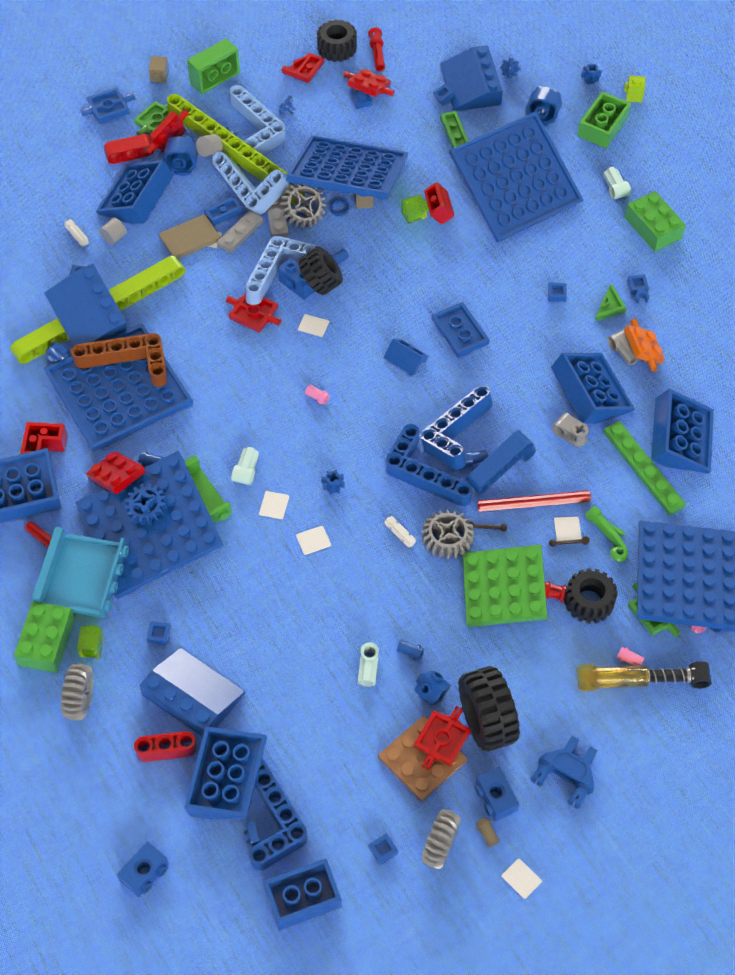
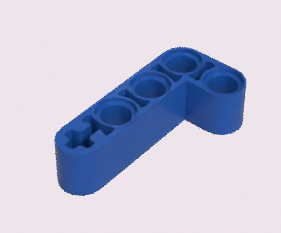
(500, 461)

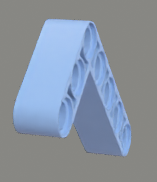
(272, 130)
(255, 199)
(276, 251)

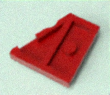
(304, 68)

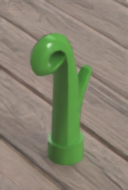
(595, 516)

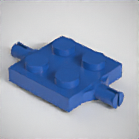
(108, 105)

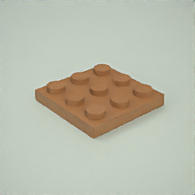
(406, 763)

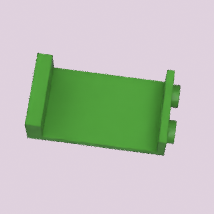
(214, 503)

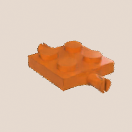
(644, 344)

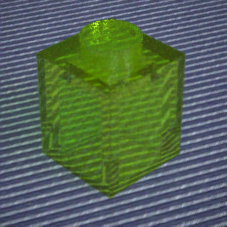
(414, 208)
(90, 641)

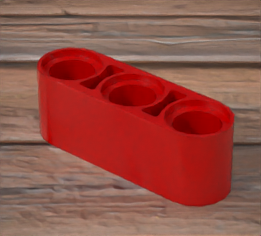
(127, 148)
(155, 743)

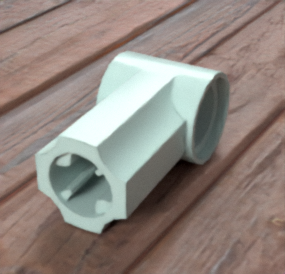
(617, 186)
(245, 470)
(368, 665)

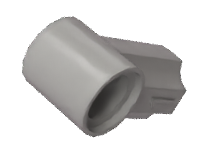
(620, 343)

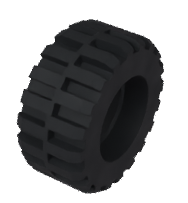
(489, 708)

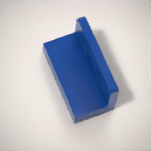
(405, 356)

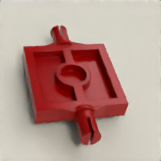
(369, 83)
(171, 126)
(253, 316)
(442, 738)

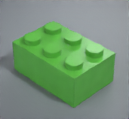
(213, 66)
(604, 119)
(654, 221)
(44, 637)

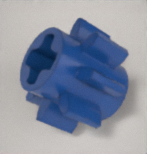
(514, 68)
(591, 73)
(57, 352)
(333, 482)

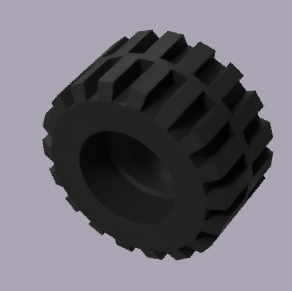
(336, 40)
(320, 270)
(587, 609)

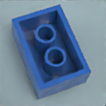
(302, 894)

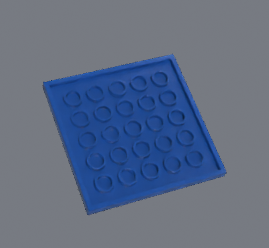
(347, 167)
(516, 176)
(116, 397)
(165, 545)
(686, 575)

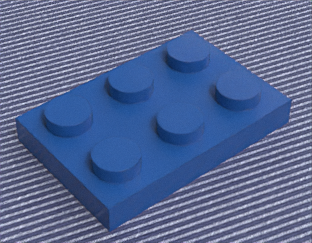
(460, 329)

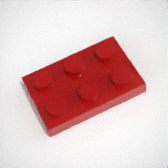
(115, 472)

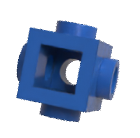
(431, 687)

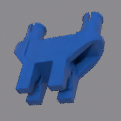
(570, 768)

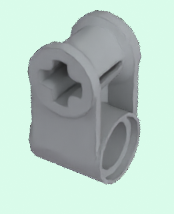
(569, 429)

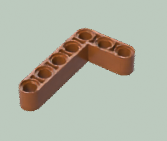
(124, 350)

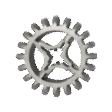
(306, 210)
(446, 525)
(77, 692)
(441, 839)

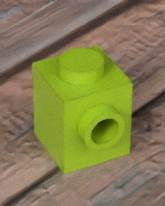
(635, 88)

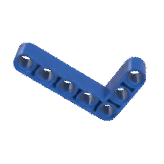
(438, 436)
(423, 471)
(287, 827)

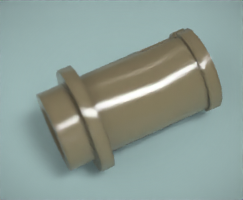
(487, 832)

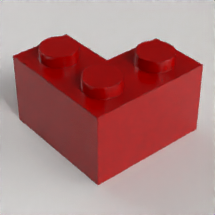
(43, 436)

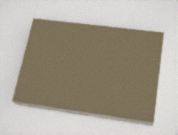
(189, 237)

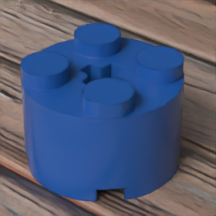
(546, 104)
(180, 155)

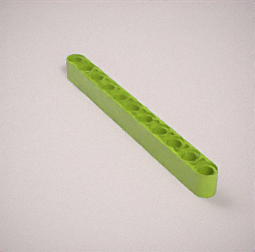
(232, 145)
(124, 295)

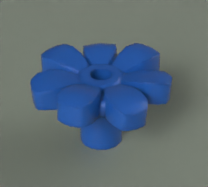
(286, 106)

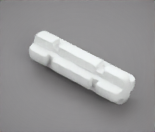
(76, 232)
(400, 531)

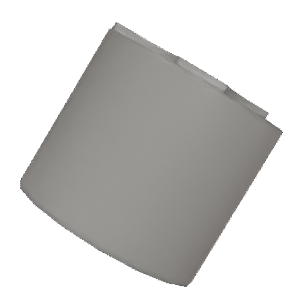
(209, 145)
(112, 231)

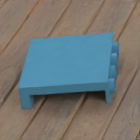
(80, 573)

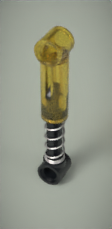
(592, 677)

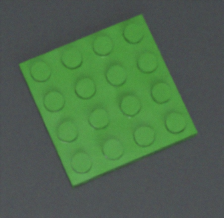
(504, 586)

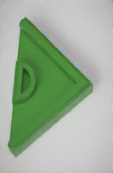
(611, 305)

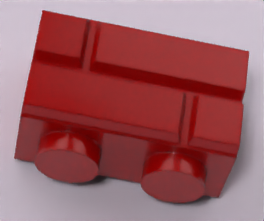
(439, 203)

